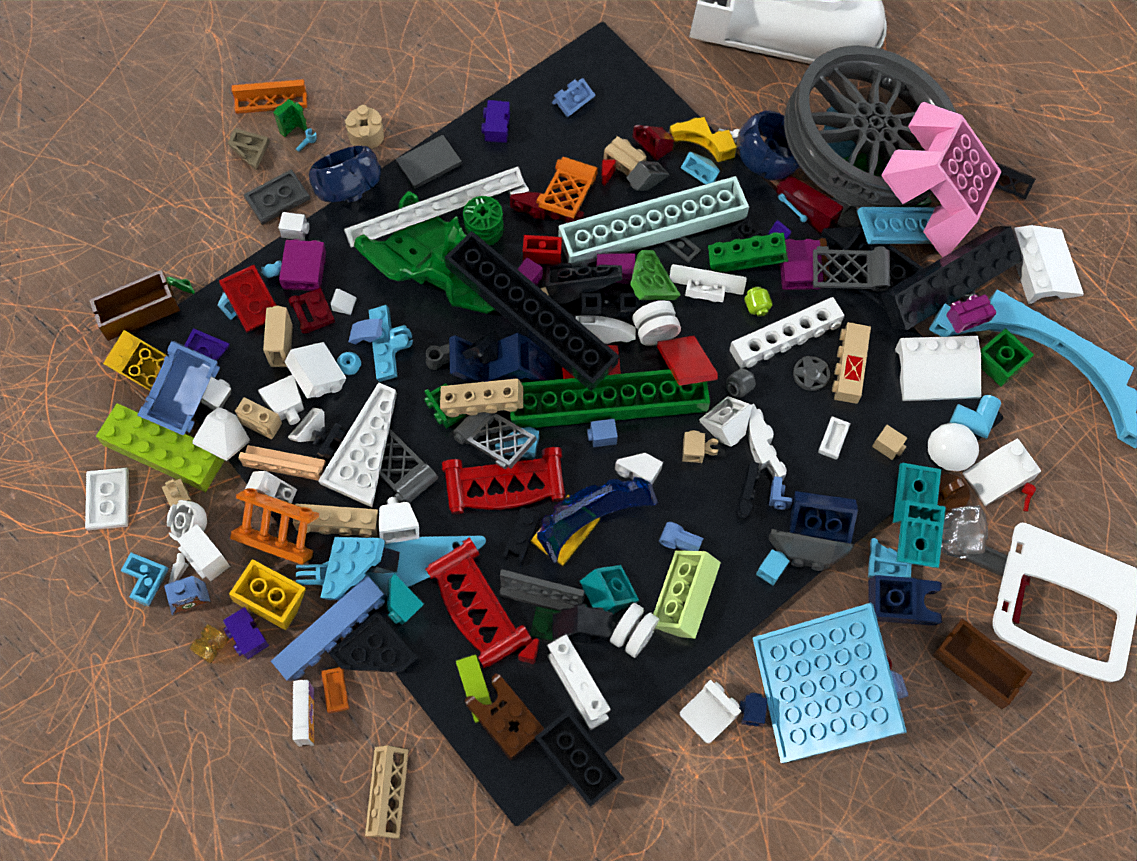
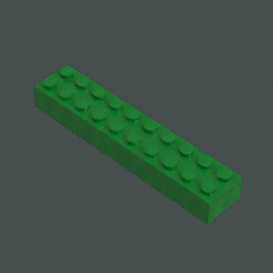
(613, 398)

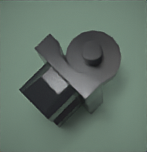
(325, 450)

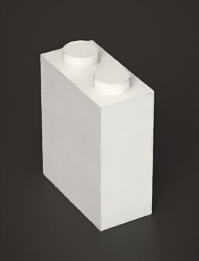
(315, 370)

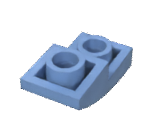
(366, 330)

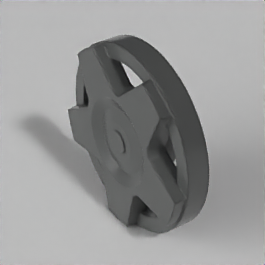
(811, 373)

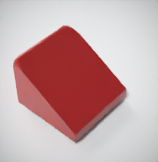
(608, 170)
(530, 652)

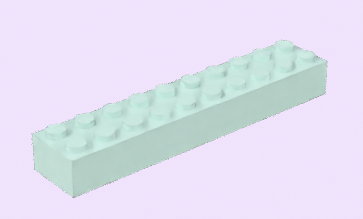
(654, 221)

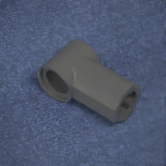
(442, 352)

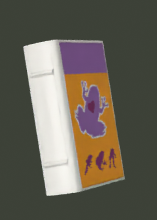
(303, 713)

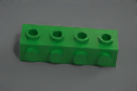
(748, 252)

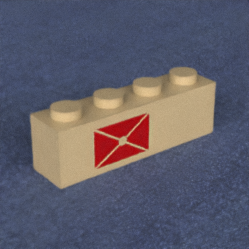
(852, 363)

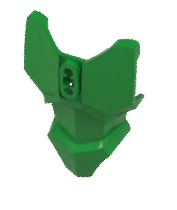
(430, 244)

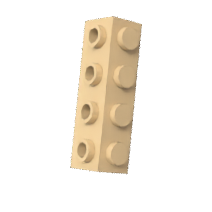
(481, 397)
(343, 521)

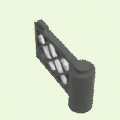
(876, 267)
(478, 425)
(415, 480)

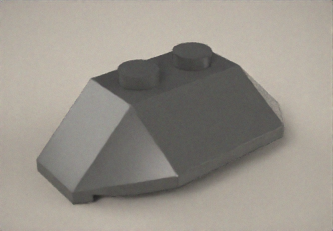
(809, 550)

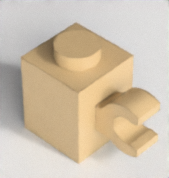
(695, 447)
(175, 491)

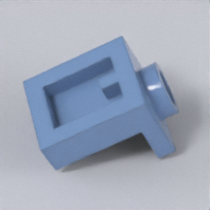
(776, 495)

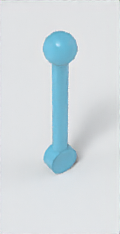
(782, 197)

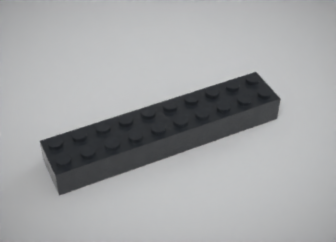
(531, 311)

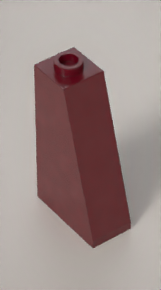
(818, 208)

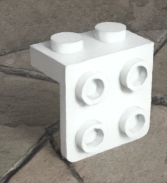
(710, 712)

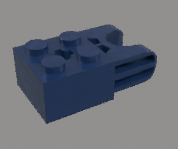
(908, 599)

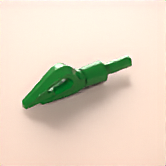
(183, 284)

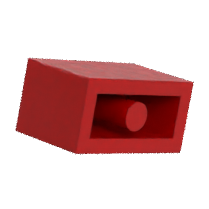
(542, 249)

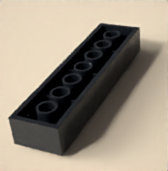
(951, 277)

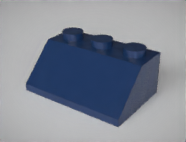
(823, 516)

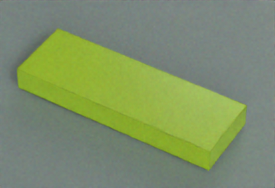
(473, 680)

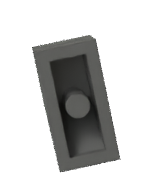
(646, 175)

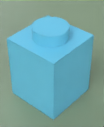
(773, 566)

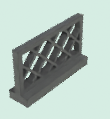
(539, 591)

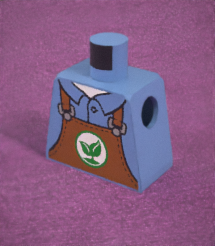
(186, 595)

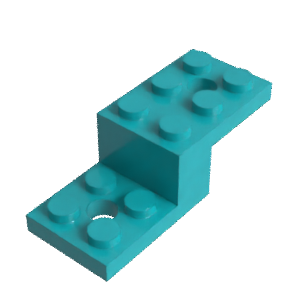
(919, 515)

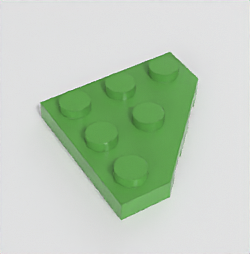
(651, 279)

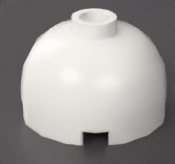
(184, 517)

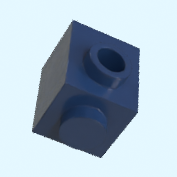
(753, 710)

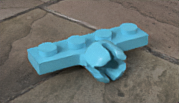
(388, 344)

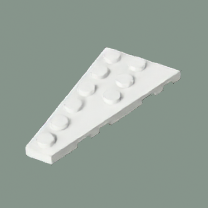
(359, 457)

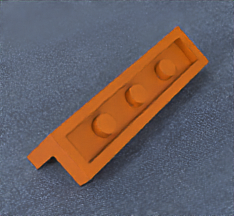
(270, 92)

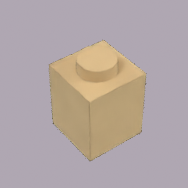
(890, 442)

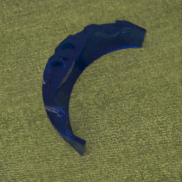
(589, 505)

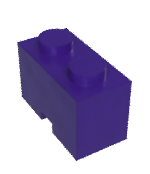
(497, 119)
(247, 639)

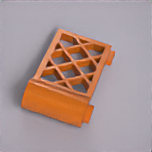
(575, 173)

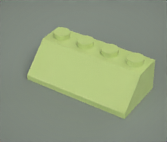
(686, 593)

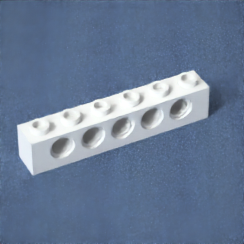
(809, 317)

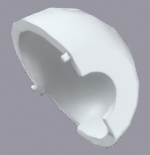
(953, 447)

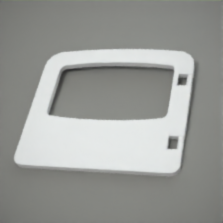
(1082, 572)

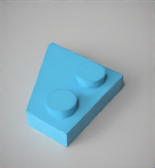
(883, 562)

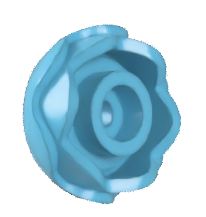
(271, 270)
(353, 366)

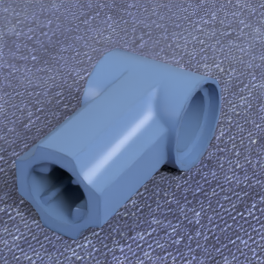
(675, 537)

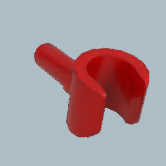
(1029, 490)

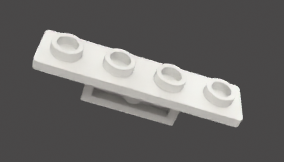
(706, 283)

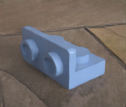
(574, 97)

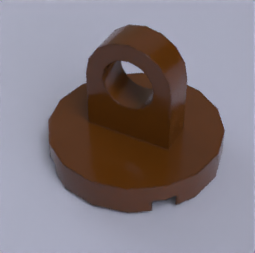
(952, 492)

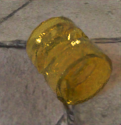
(203, 649)

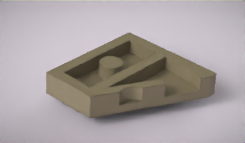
(249, 146)

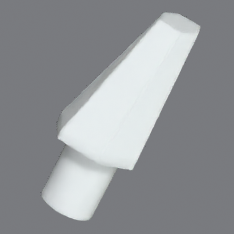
(178, 568)

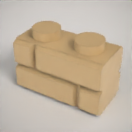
(624, 154)

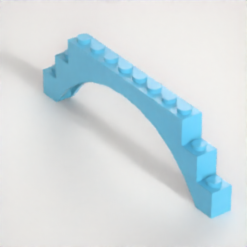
(1102, 369)

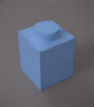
(602, 433)

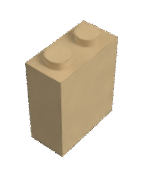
(277, 336)

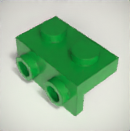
(289, 116)
(433, 400)

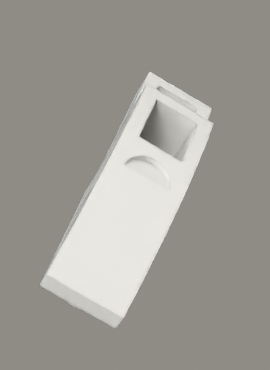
(608, 329)
(759, 440)

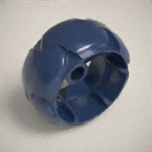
(769, 157)
(345, 174)

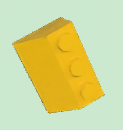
(268, 594)

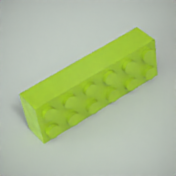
(159, 448)

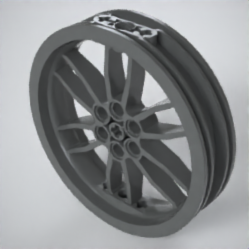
(863, 122)

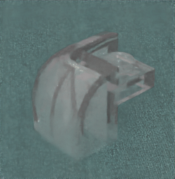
(964, 532)

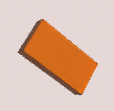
(335, 690)

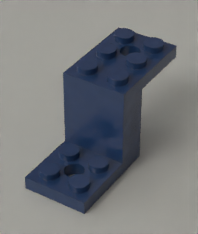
(516, 360)

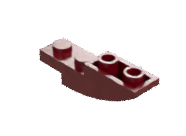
(527, 203)

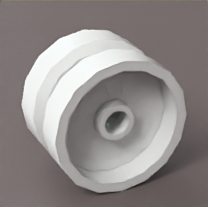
(656, 322)
(634, 630)

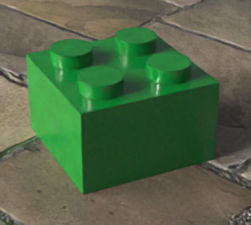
(1004, 357)

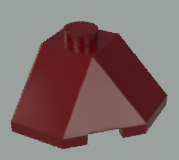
(654, 140)

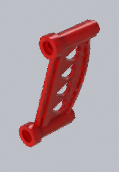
(460, 480)
(506, 638)

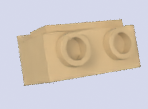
(258, 418)

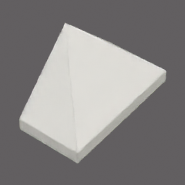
(312, 421)

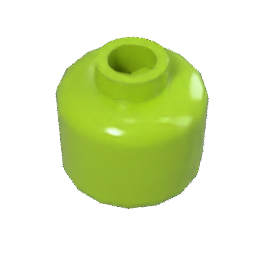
(758, 301)

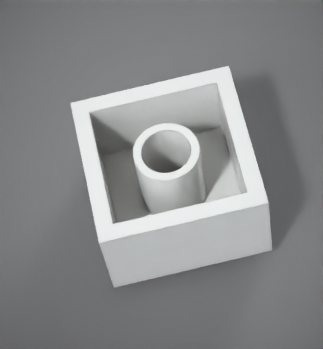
(202, 553)

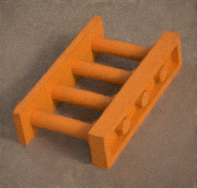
(262, 539)

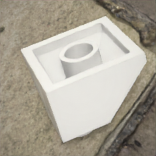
(728, 420)
(221, 434)

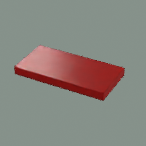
(687, 360)

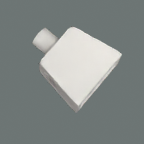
(284, 399)
(397, 522)

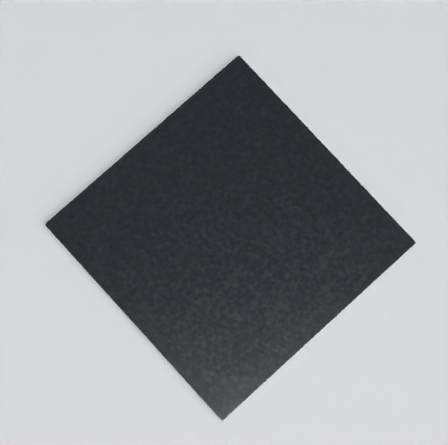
(690, 494)

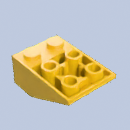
(135, 360)

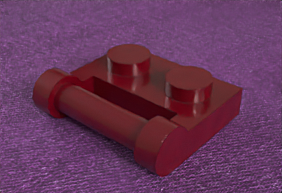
(318, 309)

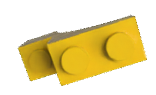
(697, 131)

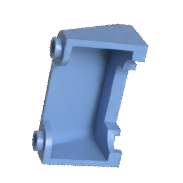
(179, 388)

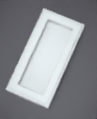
(834, 438)

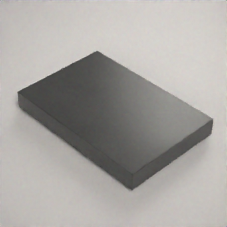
(428, 161)
(276, 196)

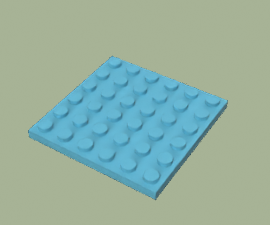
(828, 684)

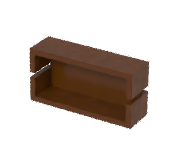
(134, 305)
(982, 664)

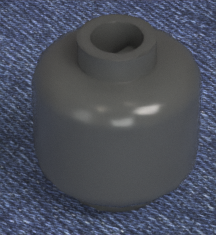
(740, 383)

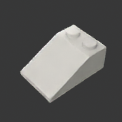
(1002, 472)

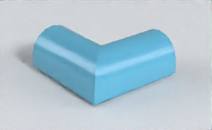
(982, 419)
(149, 576)

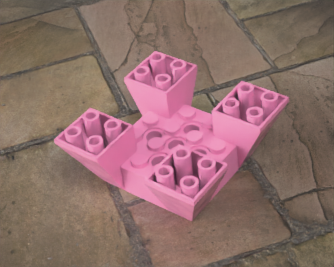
(951, 166)

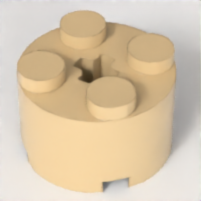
(365, 127)

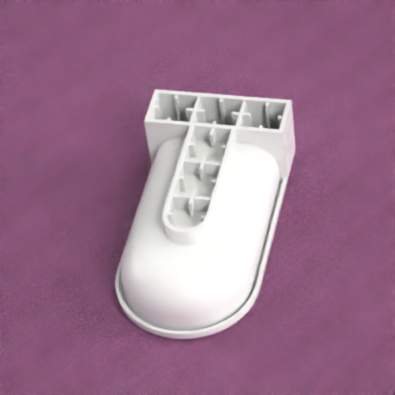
(790, 27)

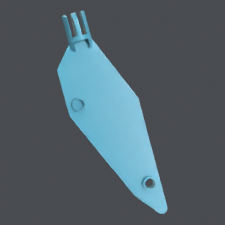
(413, 559)

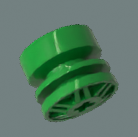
(484, 218)

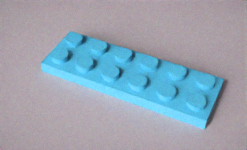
(895, 224)

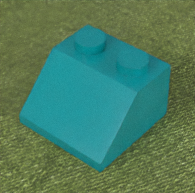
(609, 589)
(401, 601)

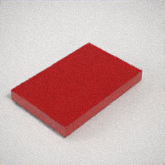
(248, 297)

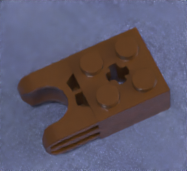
(503, 712)

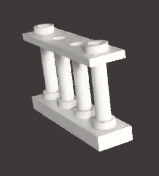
(578, 682)

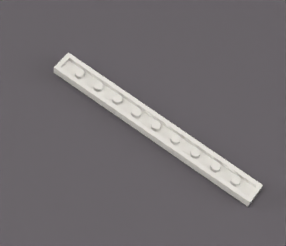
(435, 206)

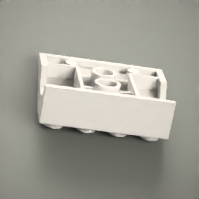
(1045, 264)
(940, 368)

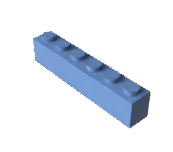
(329, 628)

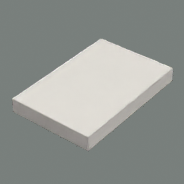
(107, 499)

